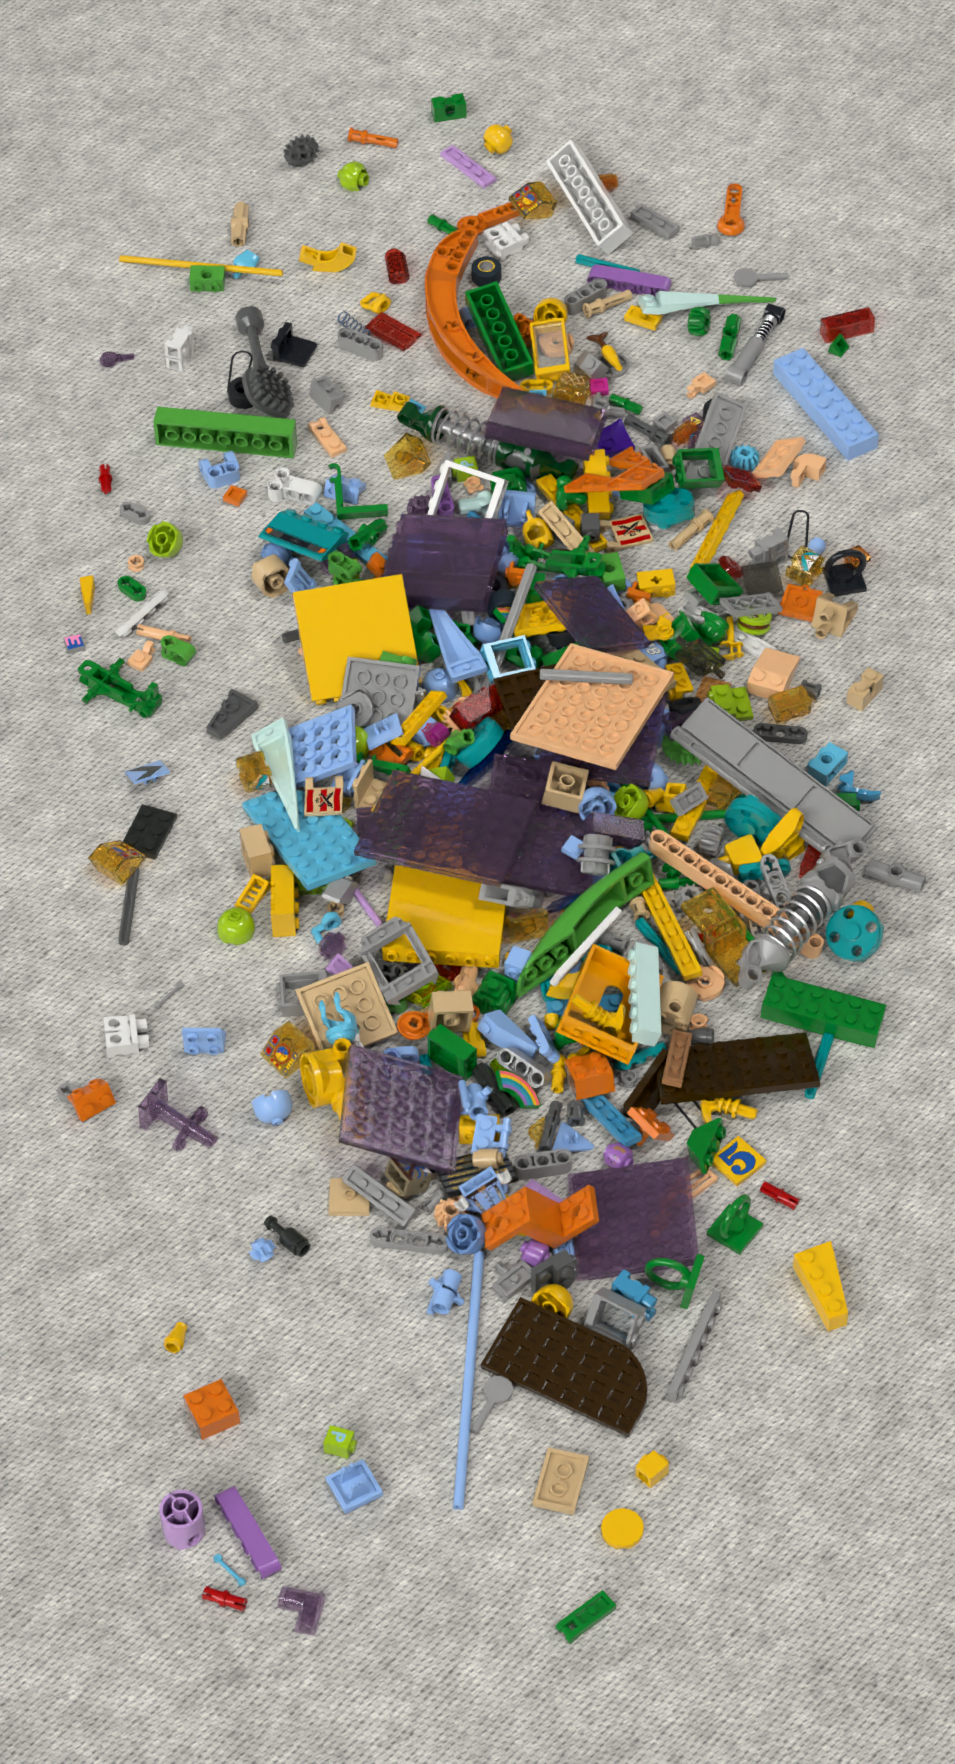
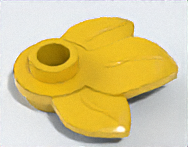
(660, 631)

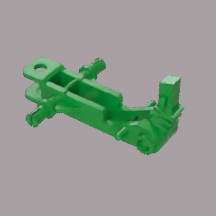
(559, 560)
(99, 680)

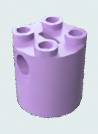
(182, 1519)

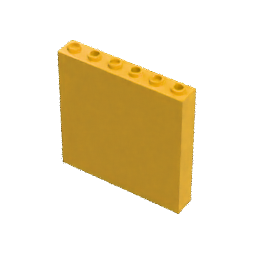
(350, 622)
(446, 918)

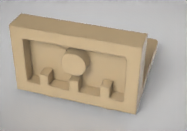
(366, 788)

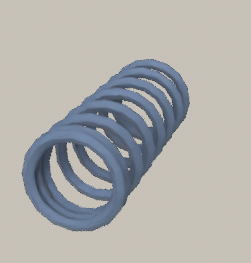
(365, 330)

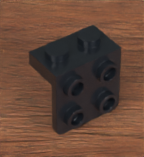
(292, 348)

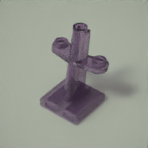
(156, 1107)

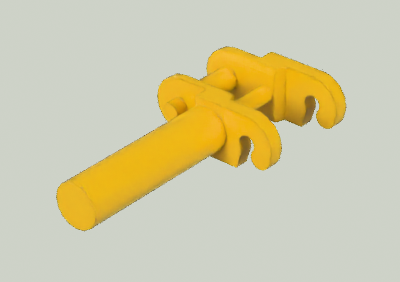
(731, 642)

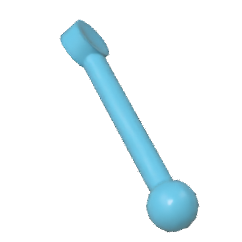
(218, 1559)

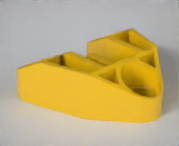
(784, 839)

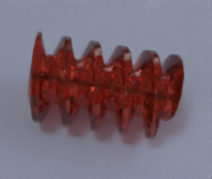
(396, 266)

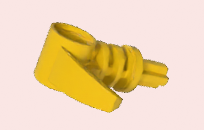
(610, 1022)
(723, 1104)

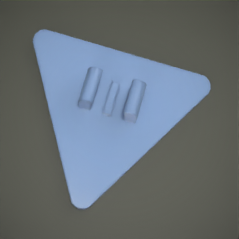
(571, 1140)

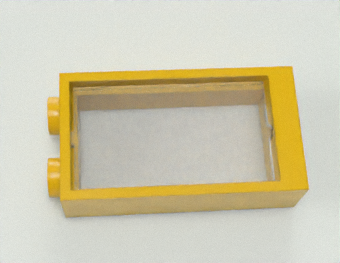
(550, 348)

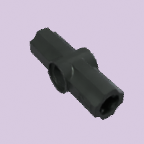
(500, 1099)

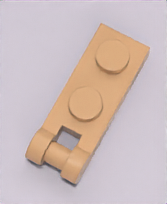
(327, 437)

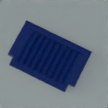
(561, 903)

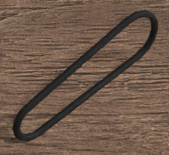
(231, 364)
(807, 527)

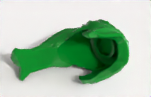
(713, 629)

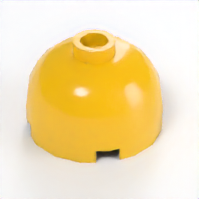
(550, 308)
(554, 1298)

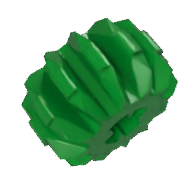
(699, 321)

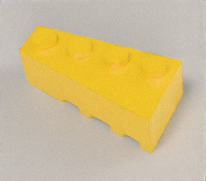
(599, 501)
(283, 901)
(822, 1282)

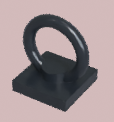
(845, 578)

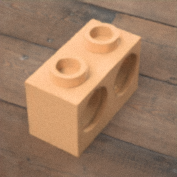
(643, 613)

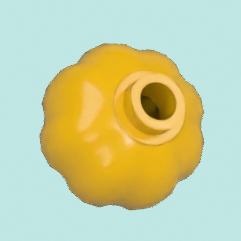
(498, 139)

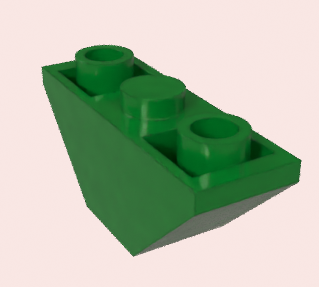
(705, 1142)

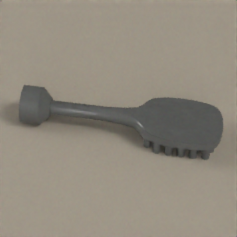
(260, 384)

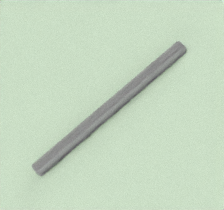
(514, 613)

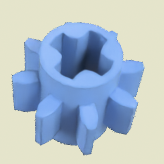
(262, 1249)

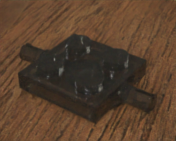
(699, 657)

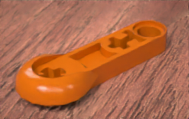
(732, 213)
(489, 218)
(422, 1022)

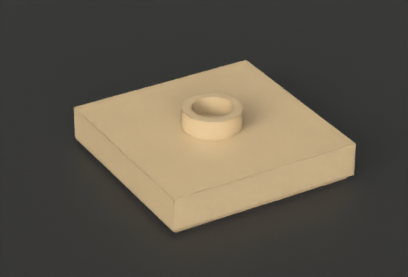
(346, 1201)

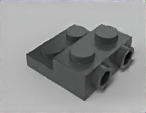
(554, 1270)

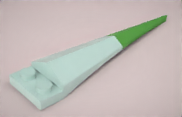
(673, 301)

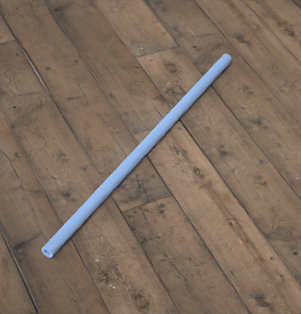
(468, 1382)

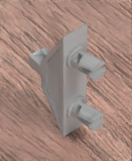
(512, 896)

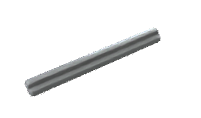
(586, 676)

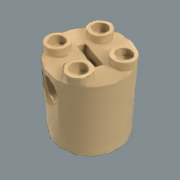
(676, 1006)

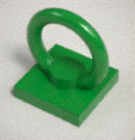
(734, 1226)
(687, 1281)

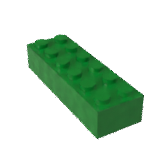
(499, 331)
(823, 1011)

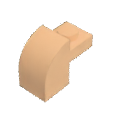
(807, 466)

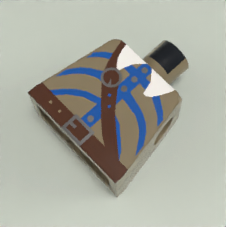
(408, 1177)

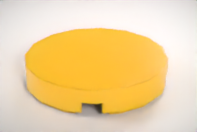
(622, 1528)

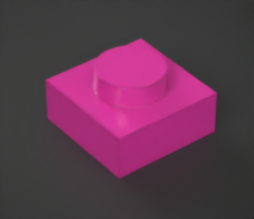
(599, 385)

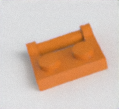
(385, 753)

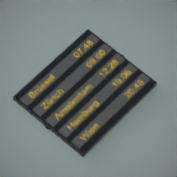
(465, 1171)

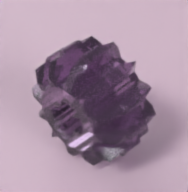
(418, 505)

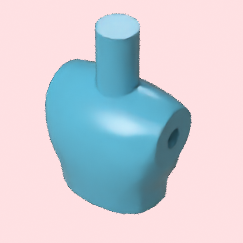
(246, 259)

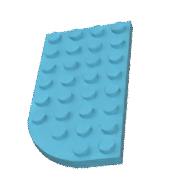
(318, 851)

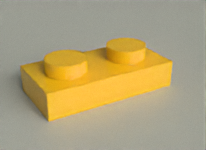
(649, 321)

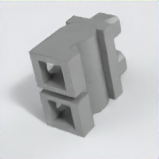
(770, 548)

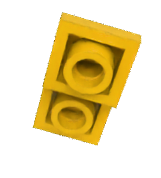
(390, 402)

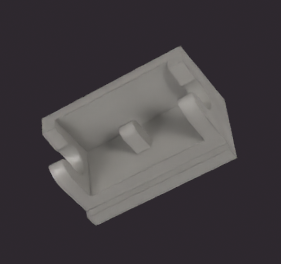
(326, 394)

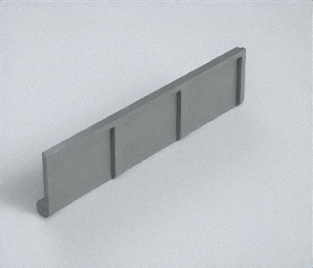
(770, 776)

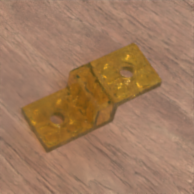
(721, 930)

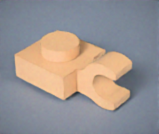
(700, 383)
(143, 658)

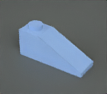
(506, 1033)

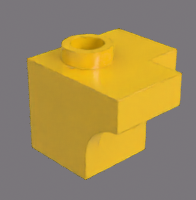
(671, 791)

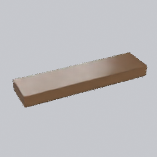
(677, 1058)

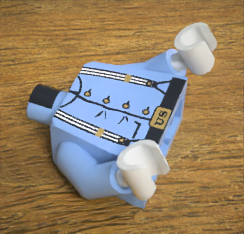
(483, 1191)

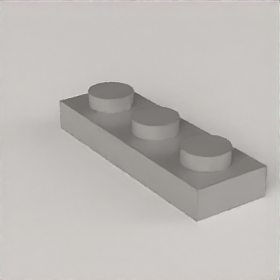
(654, 221)

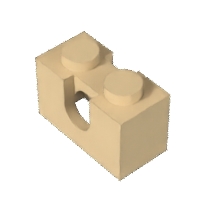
(859, 693)

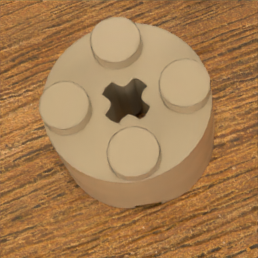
(270, 576)

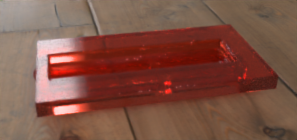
(393, 331)

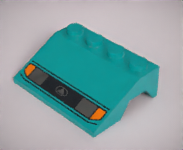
(304, 534)

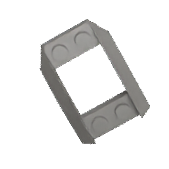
(409, 981)

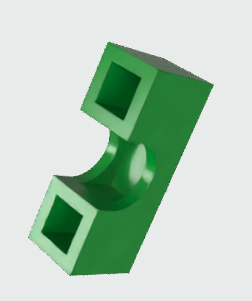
(425, 642)

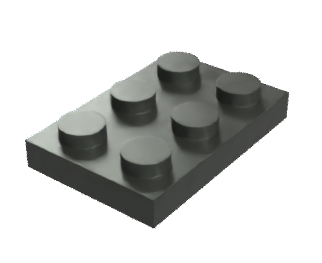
(150, 830)

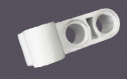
(292, 488)

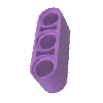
(446, 505)

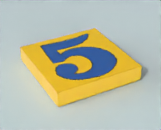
(738, 1161)

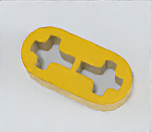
(537, 384)

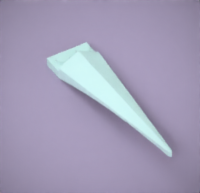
(278, 752)

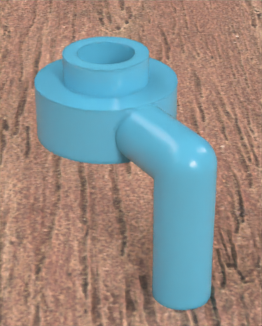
(329, 921)

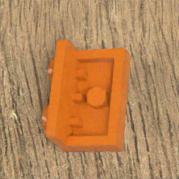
(91, 1099)

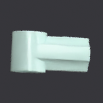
(476, 504)

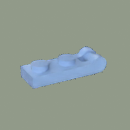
(543, 1040)

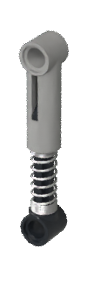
(739, 370)

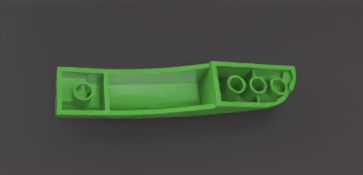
(583, 918)

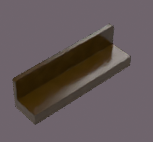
(646, 1091)

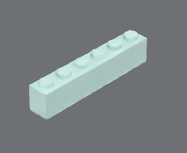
(644, 994)

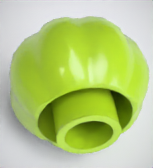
(353, 175)

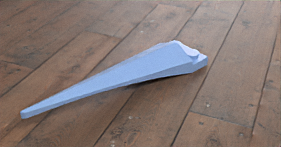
(458, 653)

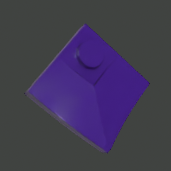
(614, 439)

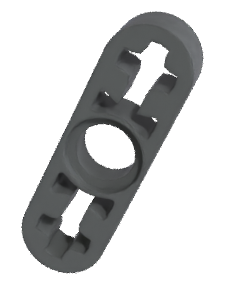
(794, 730)

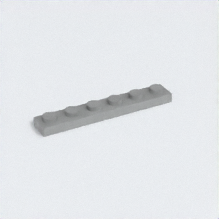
(692, 1352)

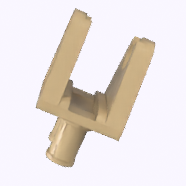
(831, 616)

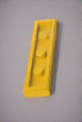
(419, 716)

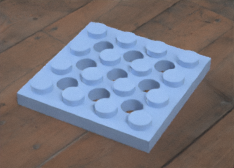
(344, 747)

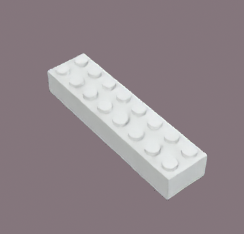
(589, 197)

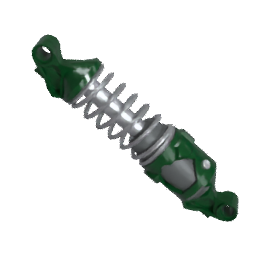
(437, 425)

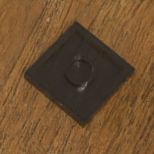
(762, 578)

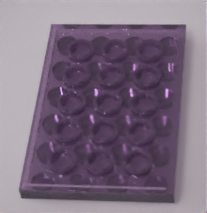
(591, 614)

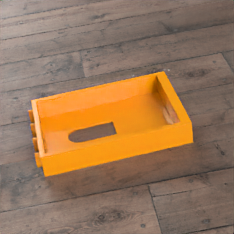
(598, 972)

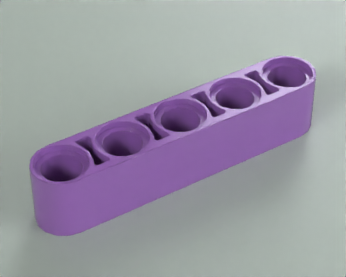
(625, 279)
(248, 1531)

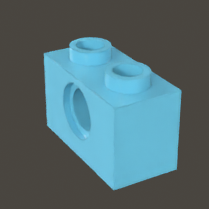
(827, 763)

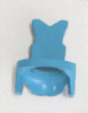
(861, 794)

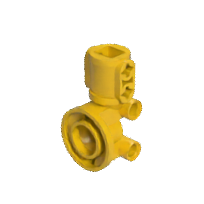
(323, 1075)

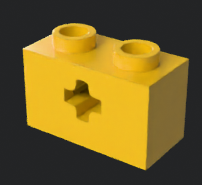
(657, 582)

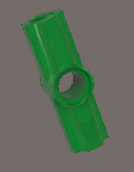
(730, 337)
(367, 534)

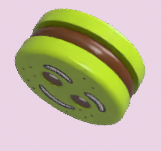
(755, 624)

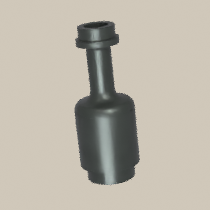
(289, 1237)

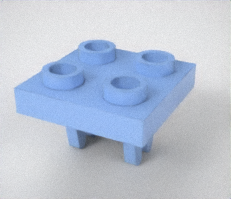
(515, 507)
(354, 1486)

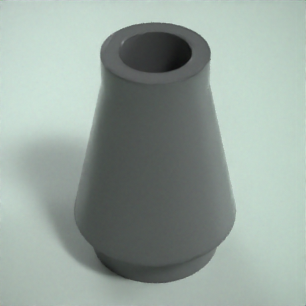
(702, 1035)

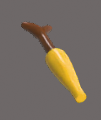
(607, 351)

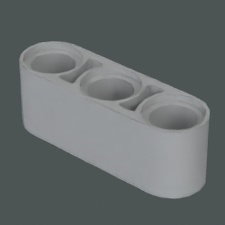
(585, 294)
(360, 344)
(532, 1070)
(534, 1161)

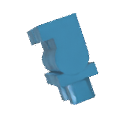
(635, 1292)

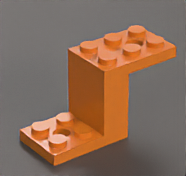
(540, 1217)

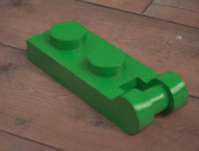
(586, 1616)

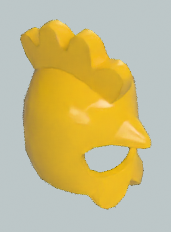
(536, 532)

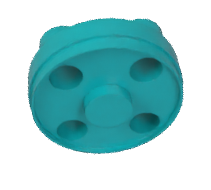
(671, 509)
(486, 737)
(751, 817)
(854, 933)

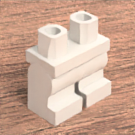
(505, 240)
(180, 348)
(122, 1035)

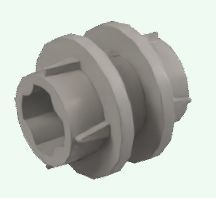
(596, 854)

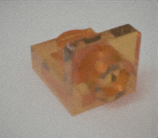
(854, 560)

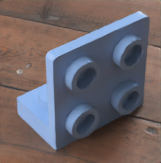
(203, 1040)

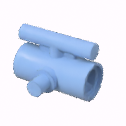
(473, 1099)
(445, 1292)

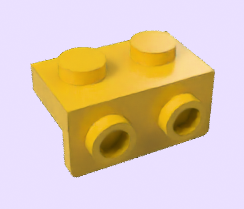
(683, 683)

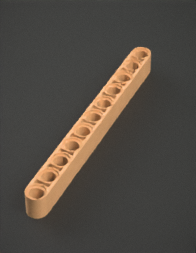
(730, 889)

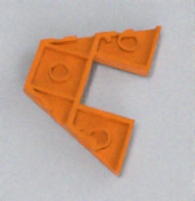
(637, 477)

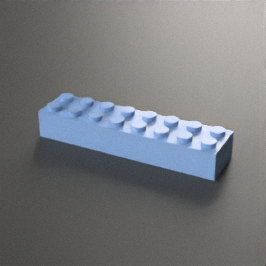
(825, 404)

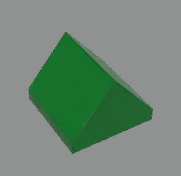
(838, 346)

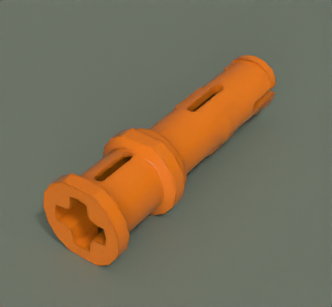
(366, 137)

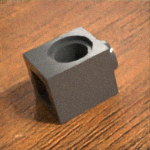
(590, 525)

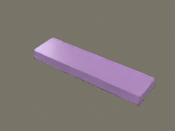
(468, 166)

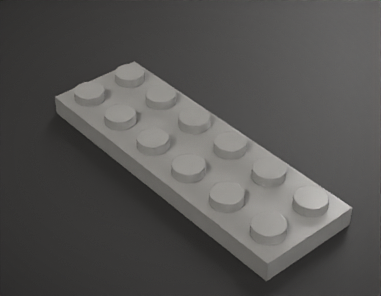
(717, 431)

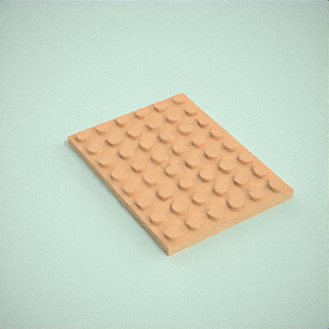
(590, 718)

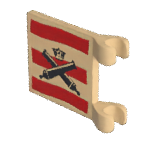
(627, 532)
(323, 800)

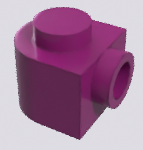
(436, 733)

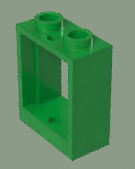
(714, 463)
(652, 493)
(713, 582)
(451, 1052)

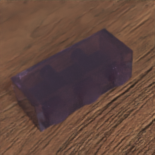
(624, 830)

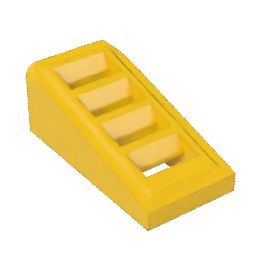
(87, 588)
(255, 880)

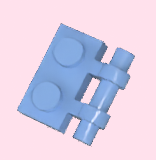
(485, 1132)

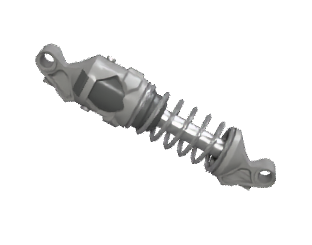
(816, 897)

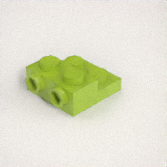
(732, 700)

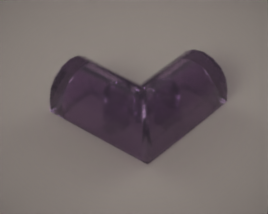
(307, 1603)

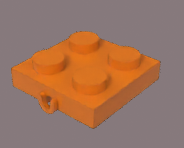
(799, 602)

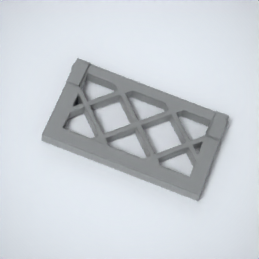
(744, 600)

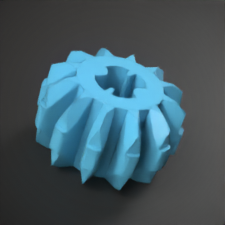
(744, 457)

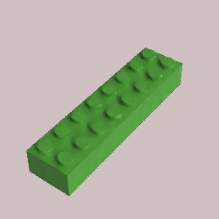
(225, 432)

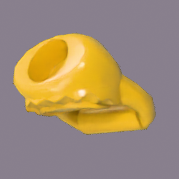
(379, 304)

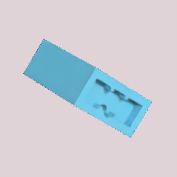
(488, 649)

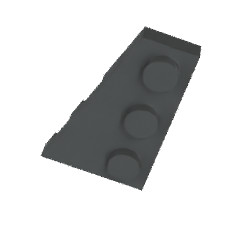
(232, 713)

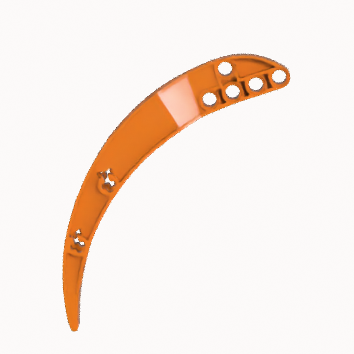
(443, 317)

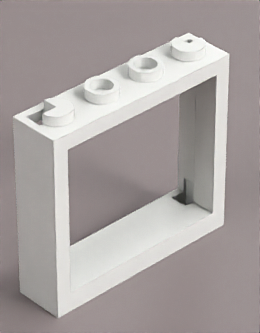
(497, 497)

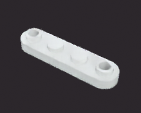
(137, 617)

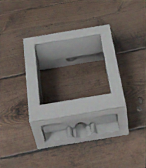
(292, 981)
(596, 1310)

